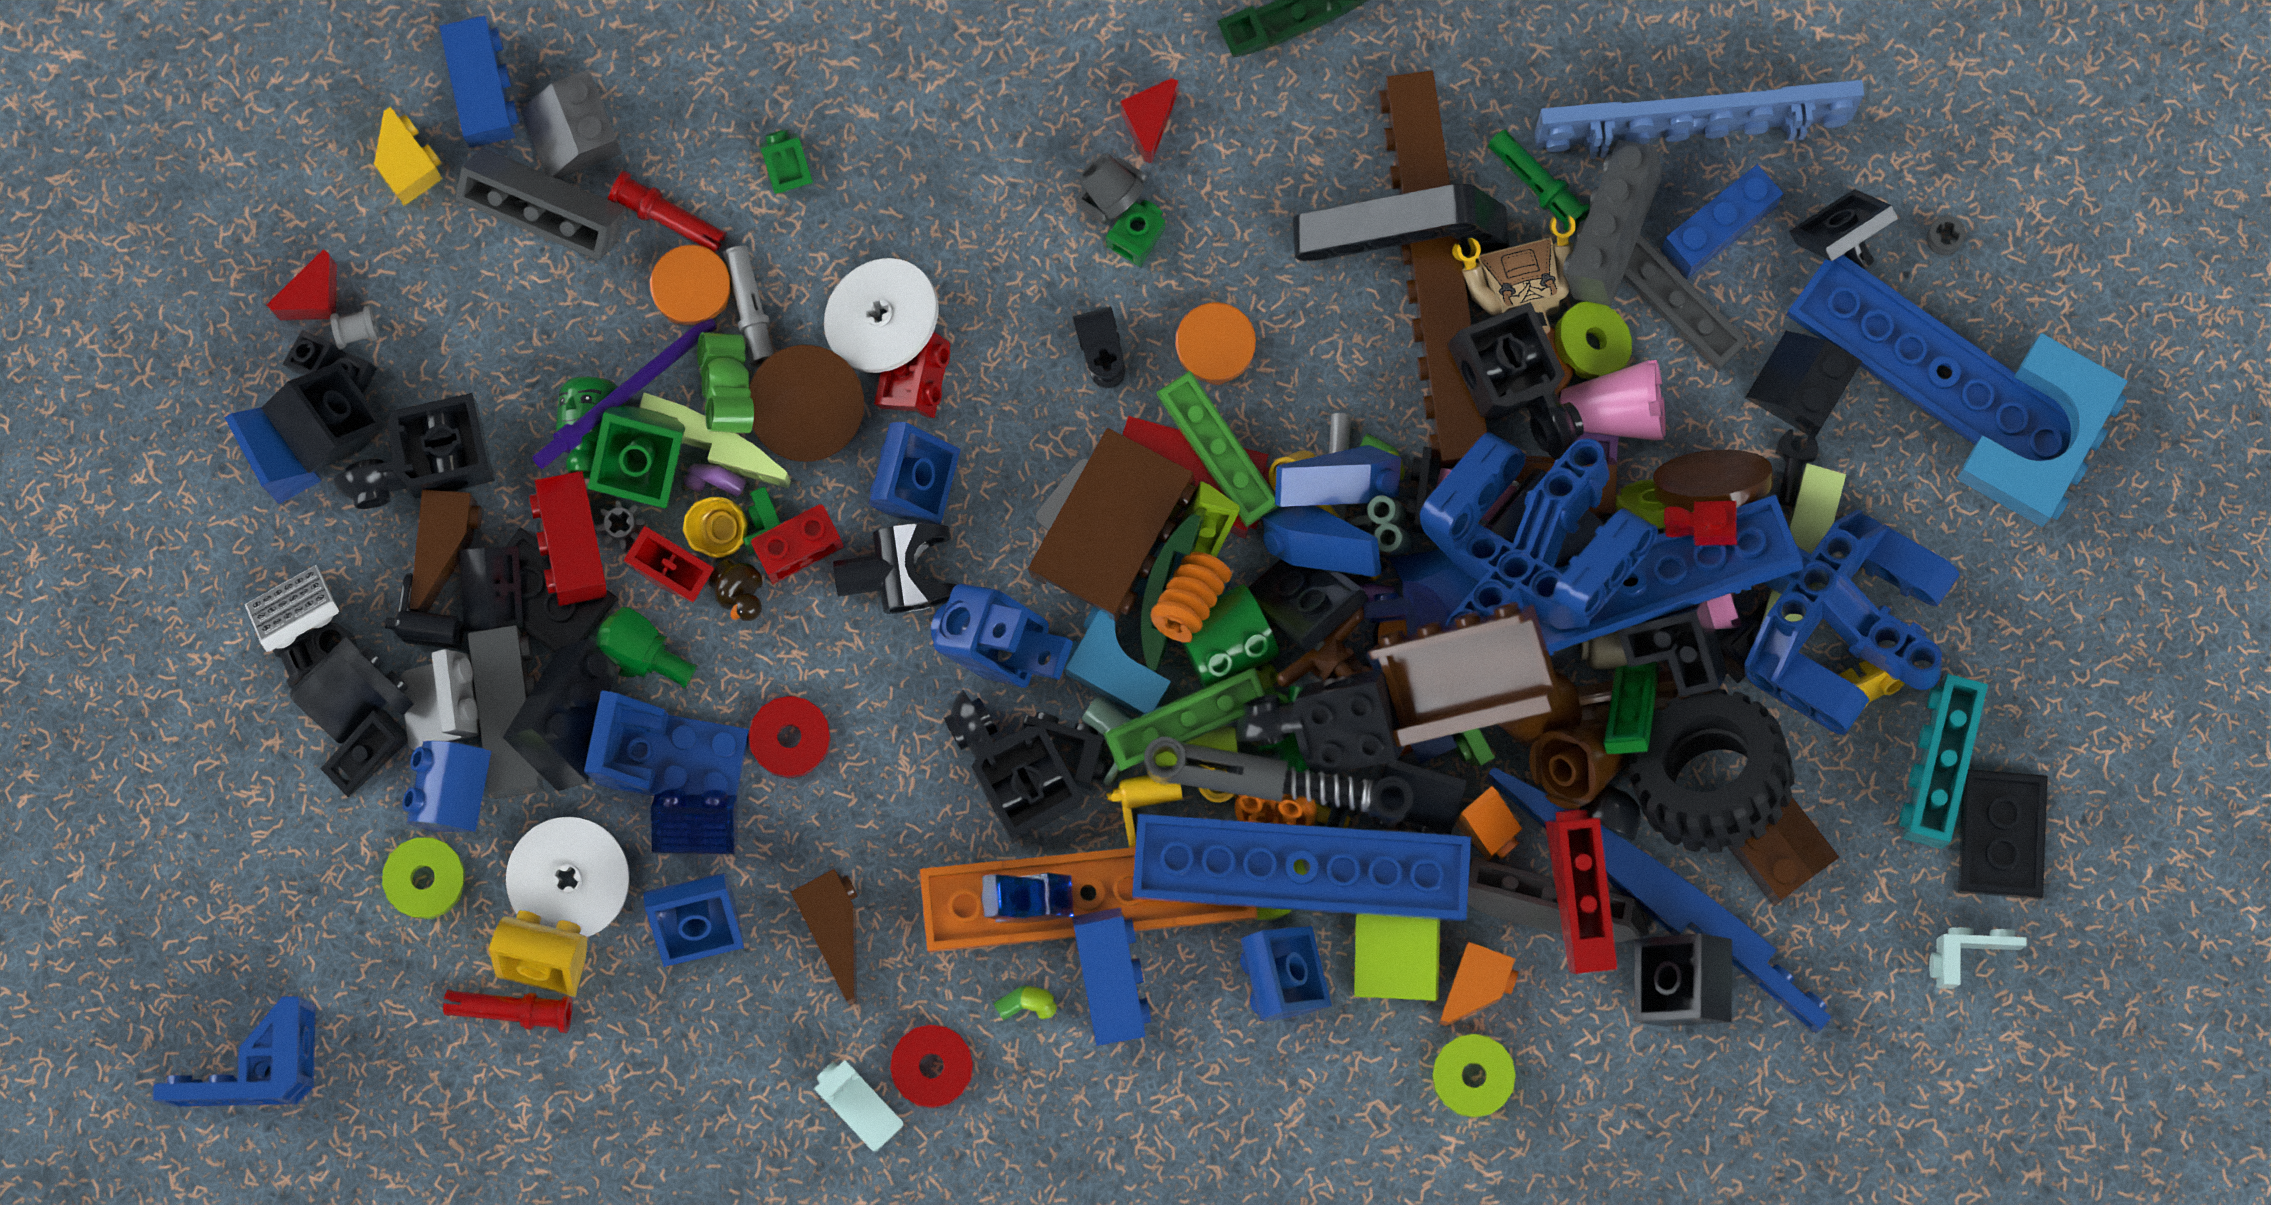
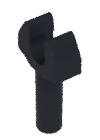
(1794, 463)

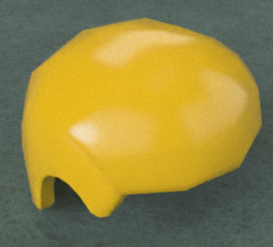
(715, 527)

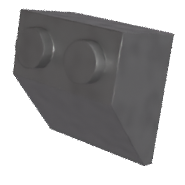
(570, 126)

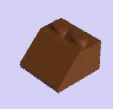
(1786, 854)

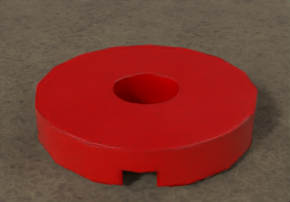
(784, 713)
(931, 1041)

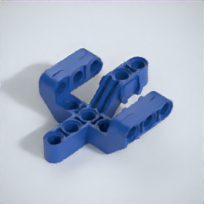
(1478, 481)
(1809, 687)

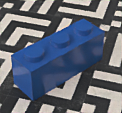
(479, 81)
(1721, 221)
(1111, 976)

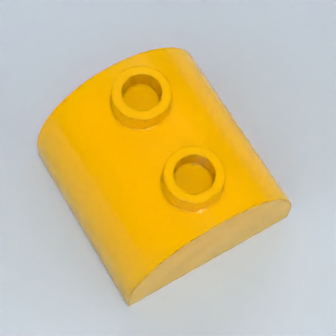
(539, 953)

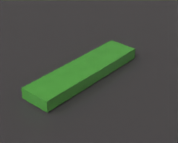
(1217, 447)
(1184, 718)

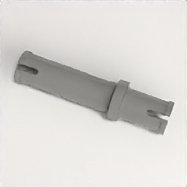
(753, 320)

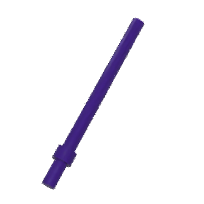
(571, 436)

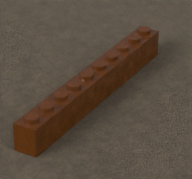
(1436, 275)

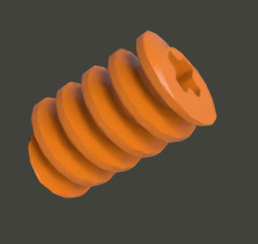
(1190, 596)

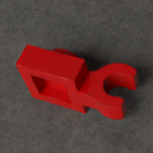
(1709, 523)

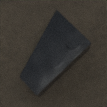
(560, 714)

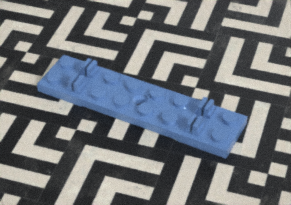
(1715, 115)

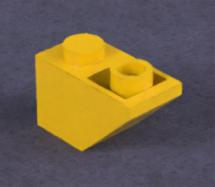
(402, 161)

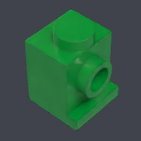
(1136, 244)

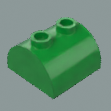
(637, 455)
(1231, 638)

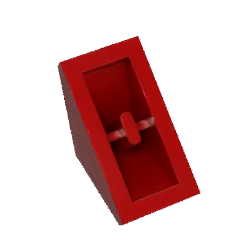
(1148, 115)
(310, 293)
(668, 565)

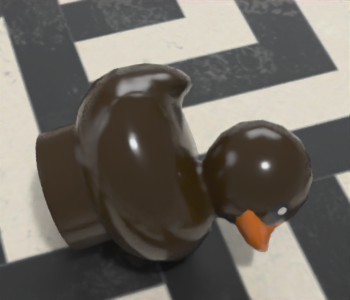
(735, 589)

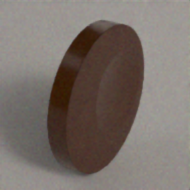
(806, 402)
(1713, 477)

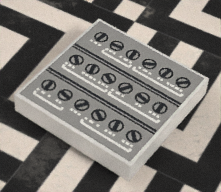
(292, 609)

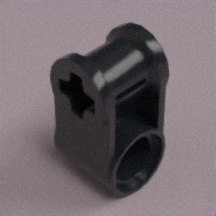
(1100, 342)
(309, 650)

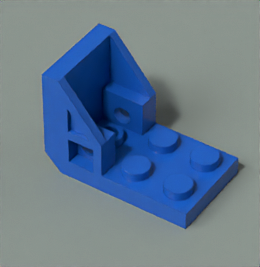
(648, 751)
(278, 1043)

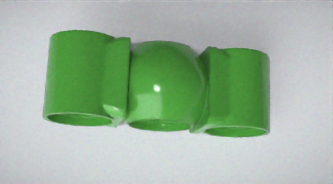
(725, 383)

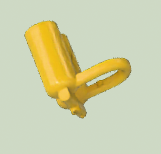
(1141, 792)

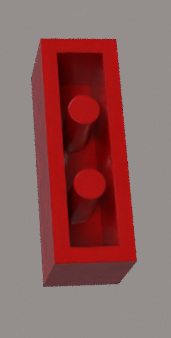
(568, 538)

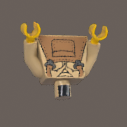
(1519, 274)

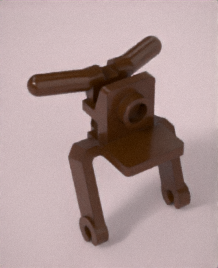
(1330, 660)

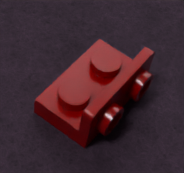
(918, 382)
(797, 543)

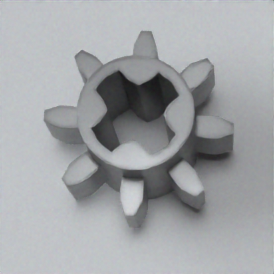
(622, 515)

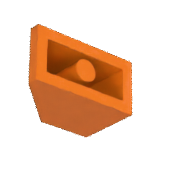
(1490, 825)
(1478, 982)

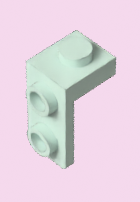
(1946, 963)
(858, 1104)

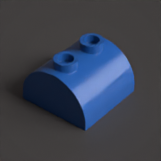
(913, 475)
(446, 786)
(694, 919)
(1284, 973)

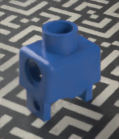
(985, 620)

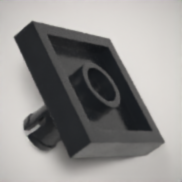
(1844, 227)

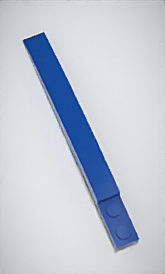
(1678, 904)

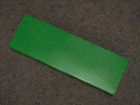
(1631, 708)

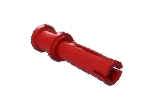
(650, 205)
(529, 1010)

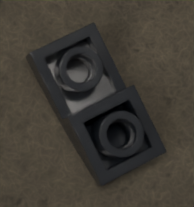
(314, 353)

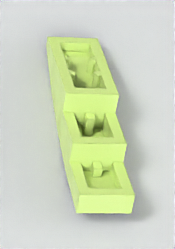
(724, 448)
(1812, 515)

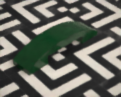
(1278, 22)
(1183, 541)

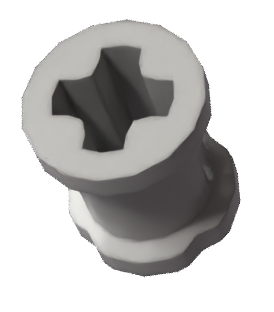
(354, 327)

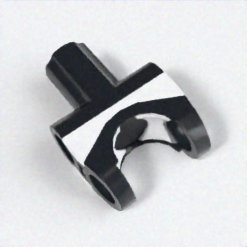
(894, 570)

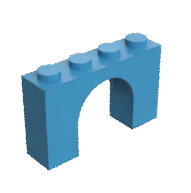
(2087, 396)
(1106, 668)

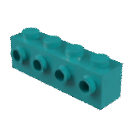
(1944, 761)

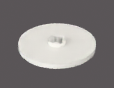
(904, 328)
(565, 845)

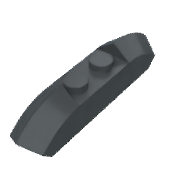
(1533, 901)

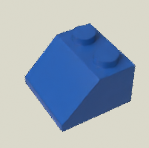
(270, 455)

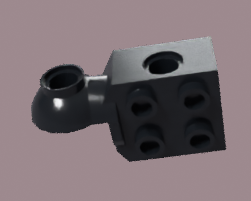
(1513, 369)
(431, 449)
(1336, 722)
(1017, 773)

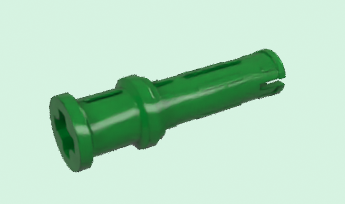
(1552, 193)

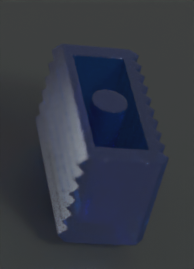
(694, 822)

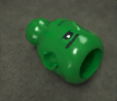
(575, 400)

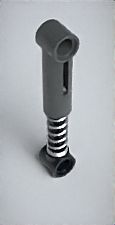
(1271, 779)

